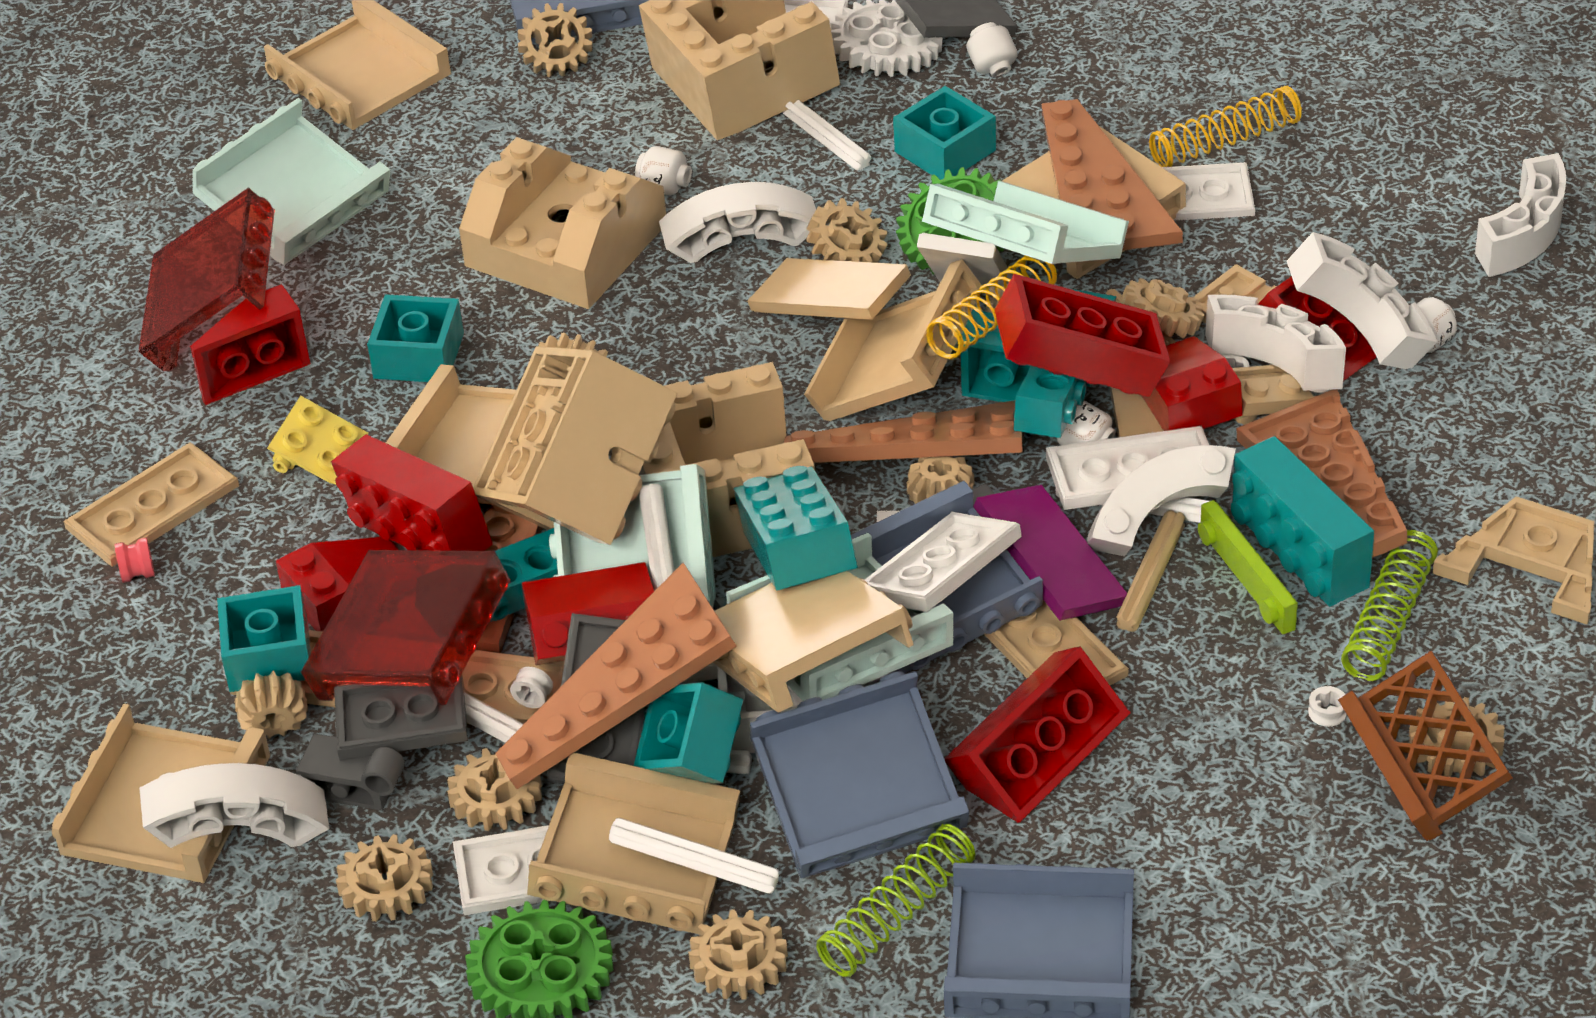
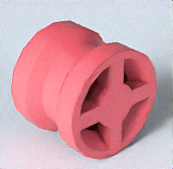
(134, 560)

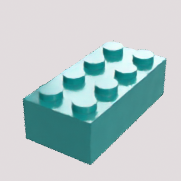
(1302, 521)
(795, 527)

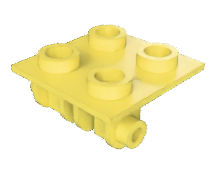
(312, 440)

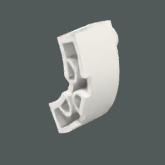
(733, 211)
(1526, 227)
(1365, 297)
(1277, 337)
(1165, 478)
(242, 794)

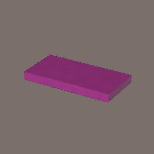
(1055, 550)

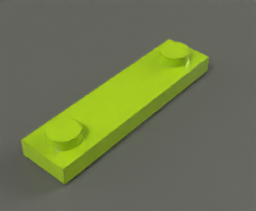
(1273, 598)

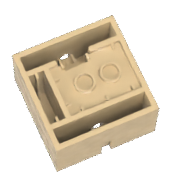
(739, 57)
(735, 433)
(557, 440)

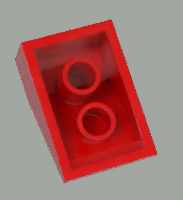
(250, 346)
(1358, 349)
(1195, 388)
(325, 573)

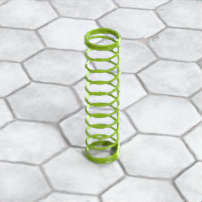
(1352, 646)
(942, 847)

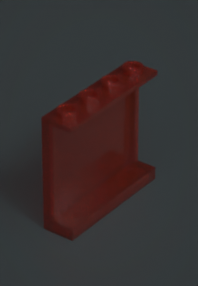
(205, 273)
(408, 621)

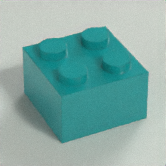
(944, 133)
(414, 337)
(985, 368)
(263, 634)
(690, 732)

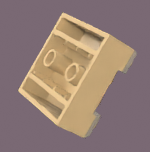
(512, 231)

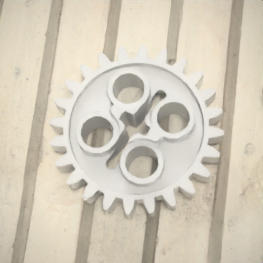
(882, 39)

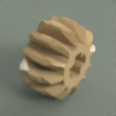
(935, 475)
(271, 704)

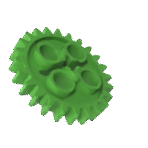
(911, 223)
(539, 962)

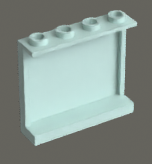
(300, 174)
(1028, 223)
(687, 524)
(877, 657)

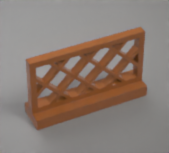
(1399, 770)

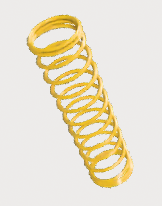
(1161, 137)
(944, 318)

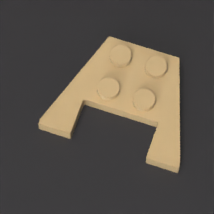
(1534, 541)

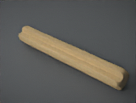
(1150, 571)

